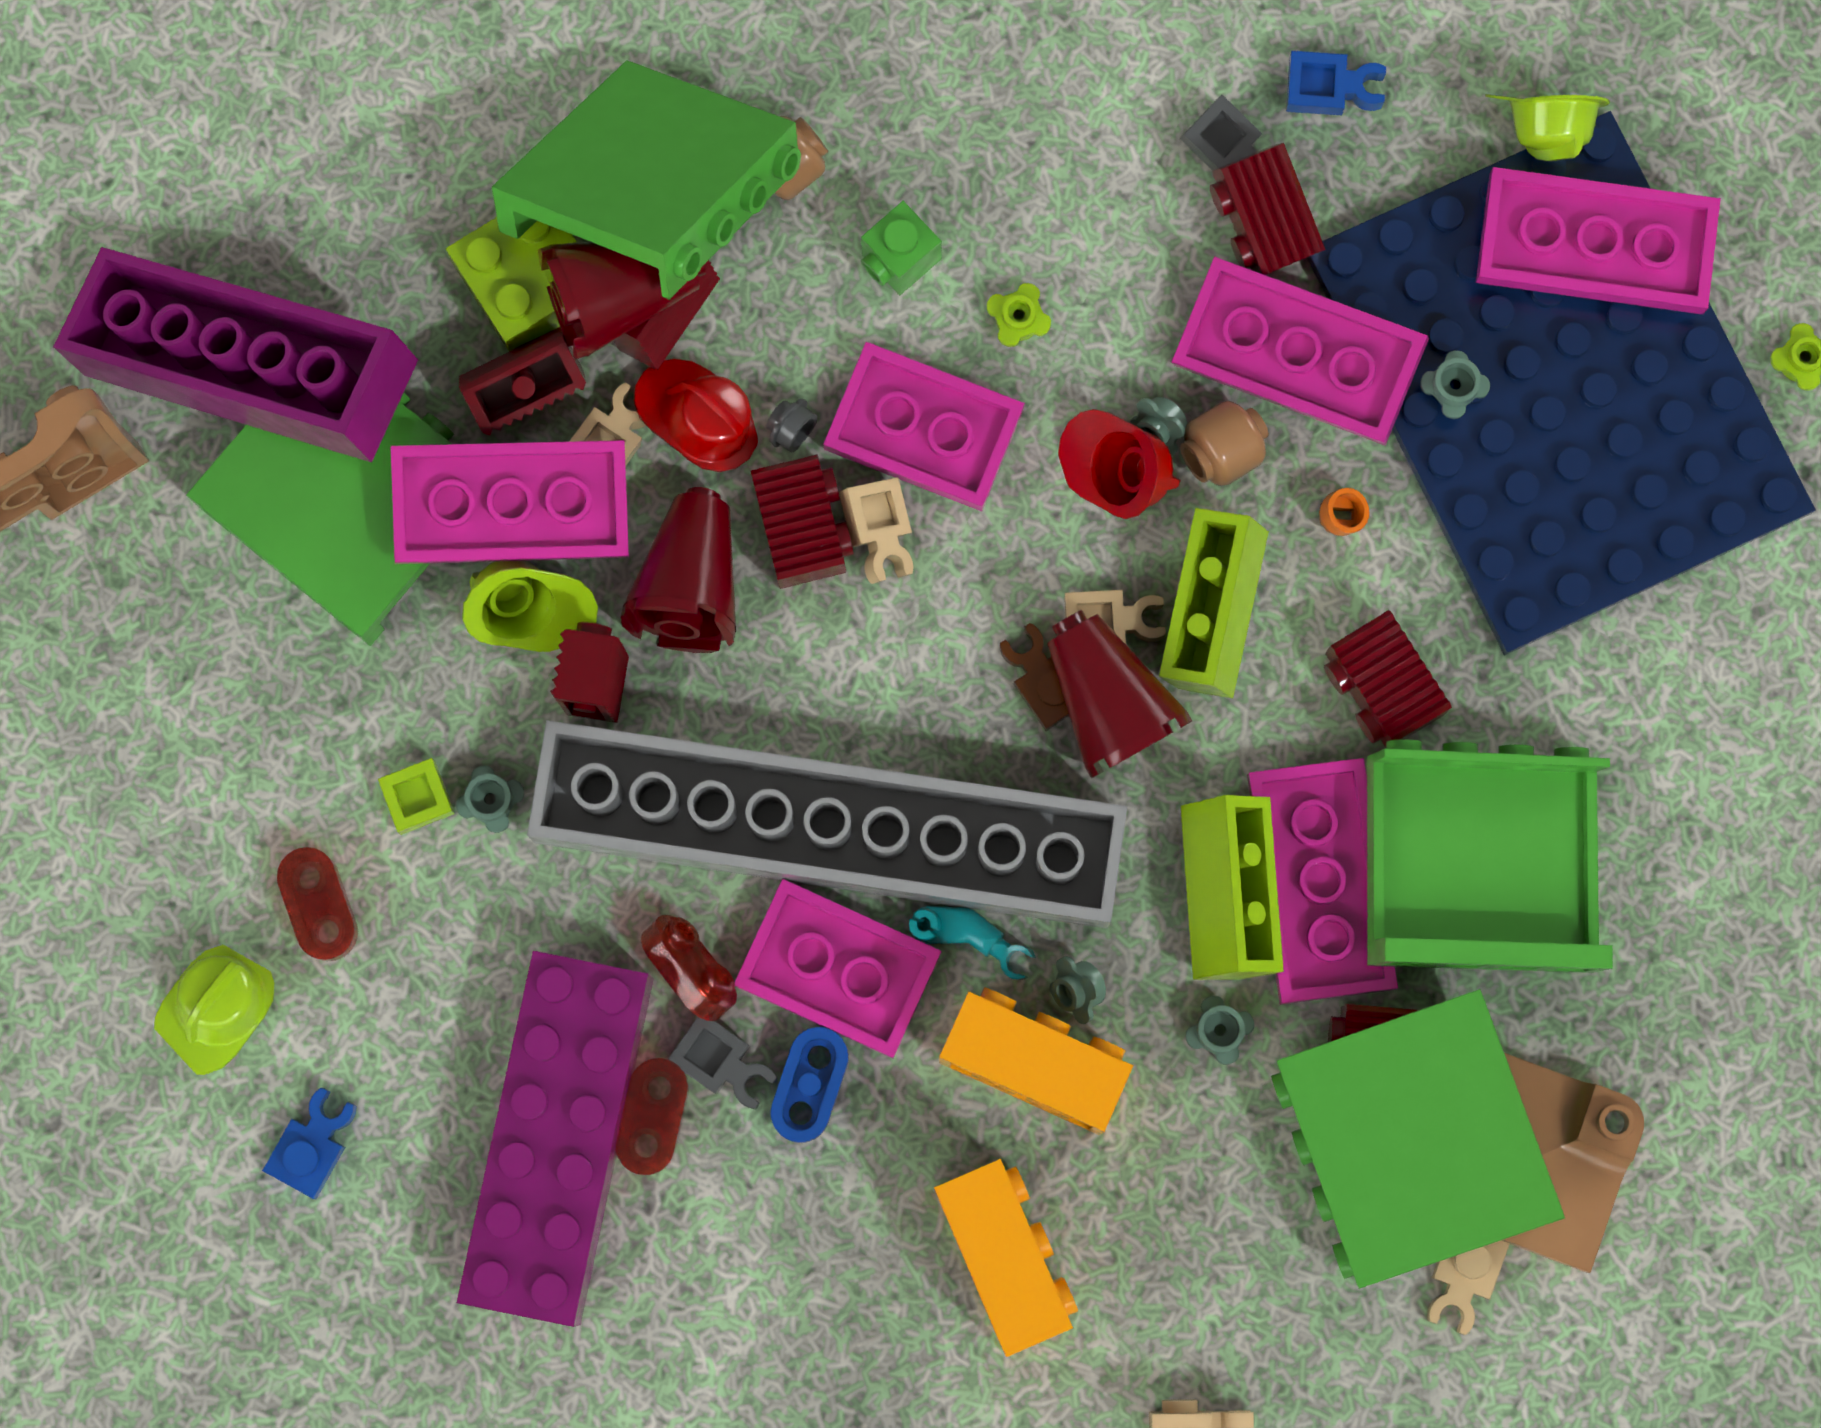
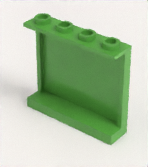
(651, 172)
(320, 515)
(1483, 858)
(1417, 1140)

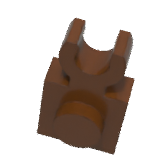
(1040, 683)

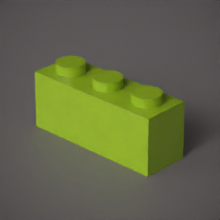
(1214, 603)
(1231, 888)

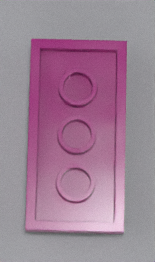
(1598, 240)
(1300, 350)
(509, 501)
(1321, 879)

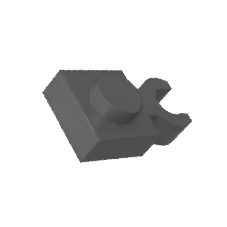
(1221, 135)
(714, 1056)

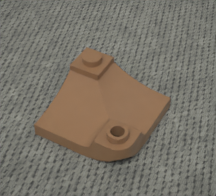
(68, 460)
(1580, 1157)

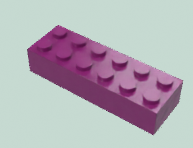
(237, 353)
(555, 1139)

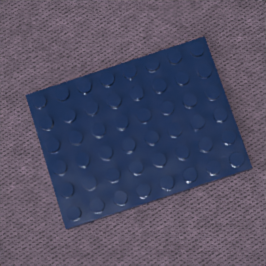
(1608, 431)

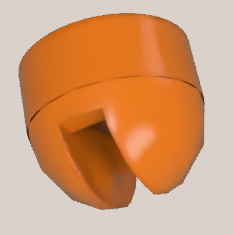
(1344, 500)

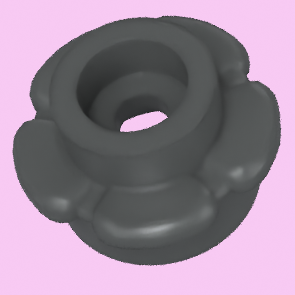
(791, 424)

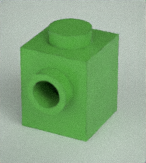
(900, 249)

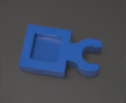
(1322, 84)
(307, 1153)

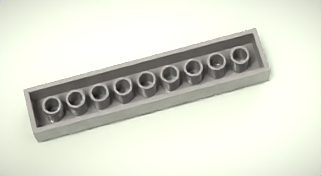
(827, 824)

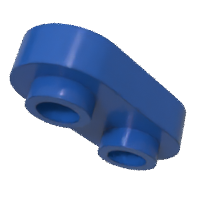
(810, 1085)

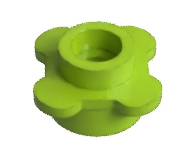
(1014, 330)
(1788, 357)

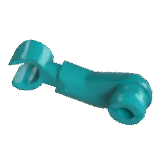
(965, 925)

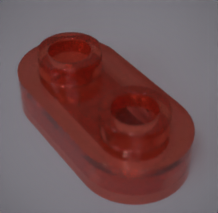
(316, 906)
(689, 967)
(651, 1116)

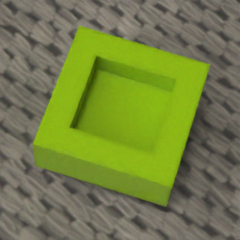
(416, 796)

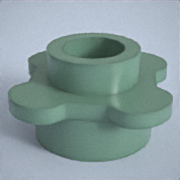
(1458, 368)
(1161, 419)
(484, 783)
(1078, 988)
(1213, 1014)

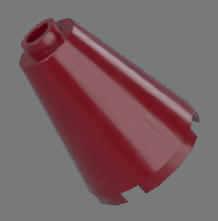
(602, 293)
(687, 578)
(1109, 693)

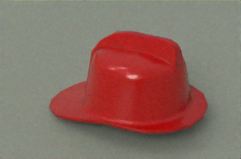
(697, 414)
(1115, 463)

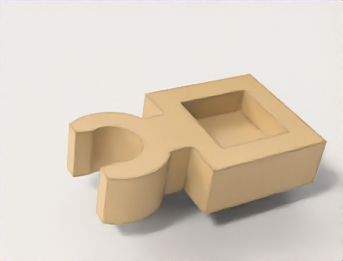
(615, 426)
(877, 518)
(1119, 617)
(1467, 1275)
(1185, 1414)

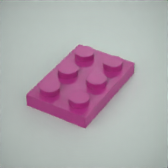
(923, 426)
(837, 968)

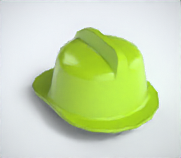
(1554, 124)
(525, 606)
(214, 1008)

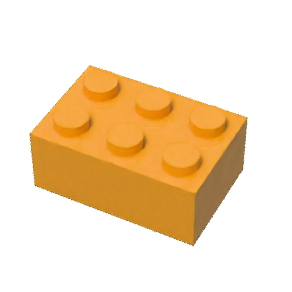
(1036, 1060)
(1006, 1256)

